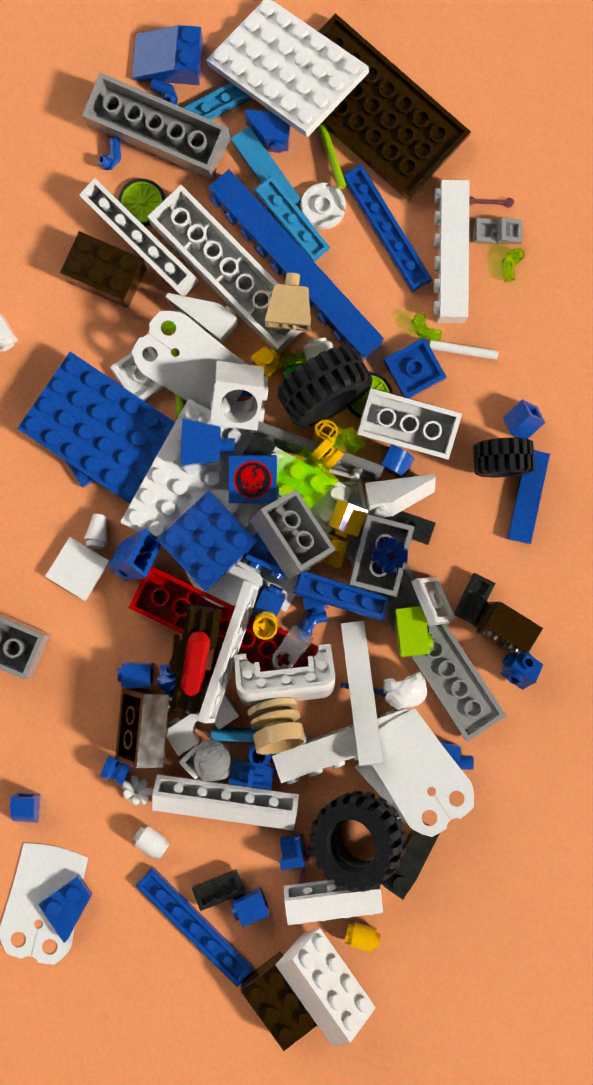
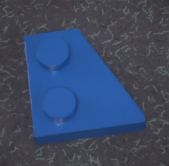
(66, 906)

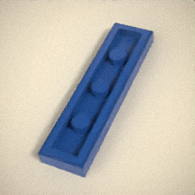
(528, 500)
(341, 596)

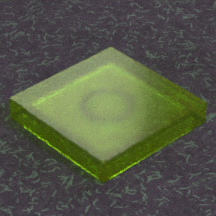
(307, 477)

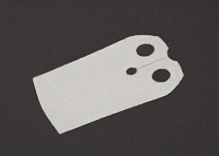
(194, 368)
(413, 764)
(38, 875)

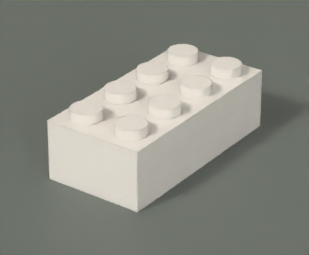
(409, 423)
(326, 987)

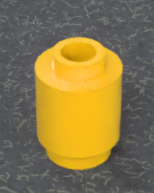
(362, 937)

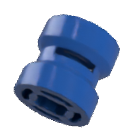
(115, 770)

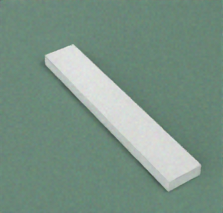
(229, 648)
(361, 693)

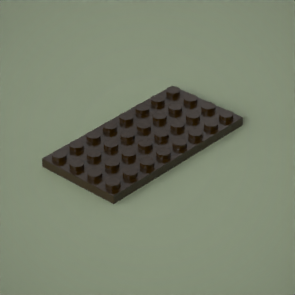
(391, 118)

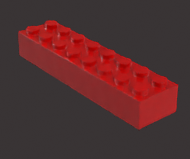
(166, 602)

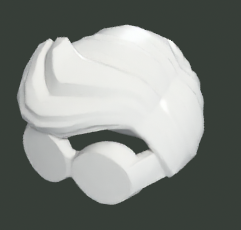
(405, 693)

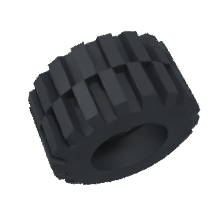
(503, 457)

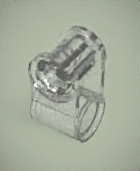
(294, 645)

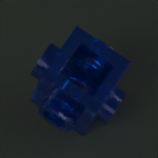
(388, 565)

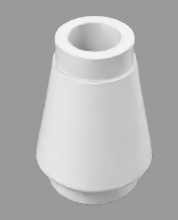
(97, 532)

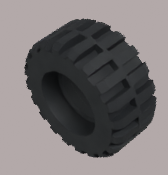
(324, 386)
(334, 856)

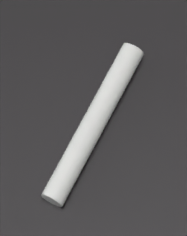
(463, 349)

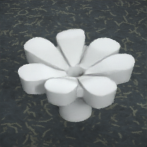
(136, 792)

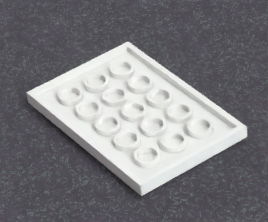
(287, 66)

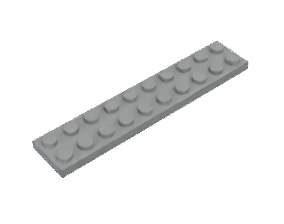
(447, 665)

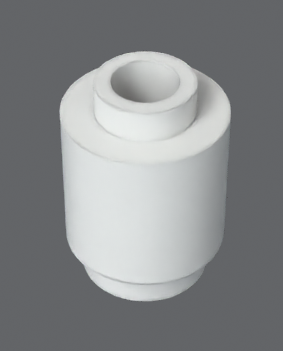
(151, 842)

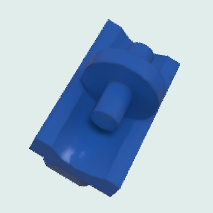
(247, 775)

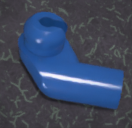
(167, 90)
(110, 160)
(309, 621)

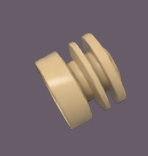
(276, 726)

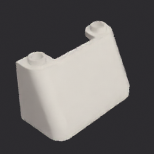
(298, 683)

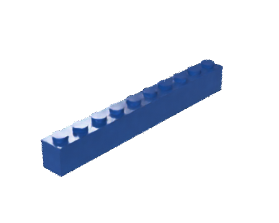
(288, 257)

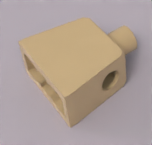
(289, 306)

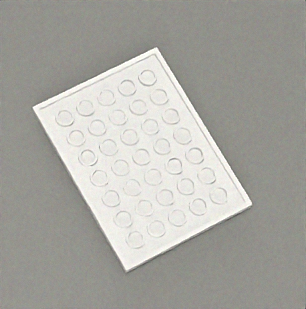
(171, 488)

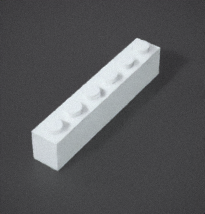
(138, 237)
(453, 251)
(323, 751)
(225, 802)

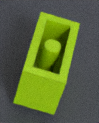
(412, 631)

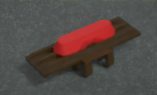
(191, 656)

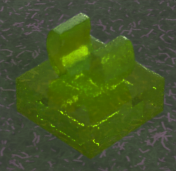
(293, 360)
(350, 439)

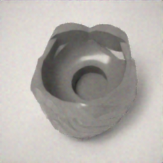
(212, 761)

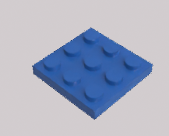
(207, 541)

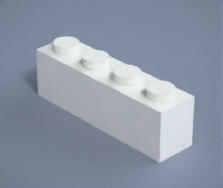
(326, 902)

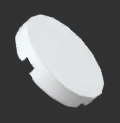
(323, 205)

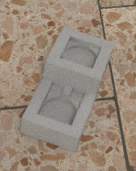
(497, 232)

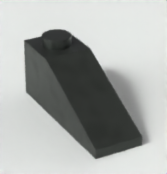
(416, 854)

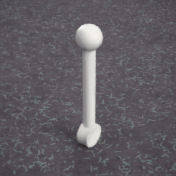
(353, 476)

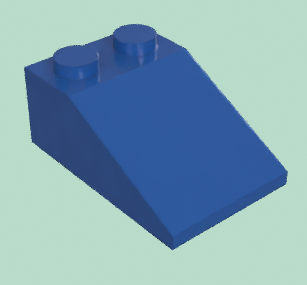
(169, 55)

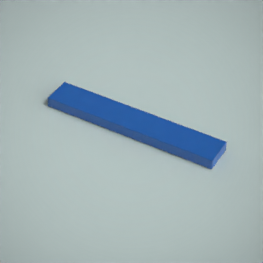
(386, 228)
(195, 927)

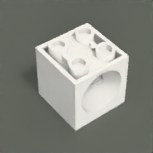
(238, 377)

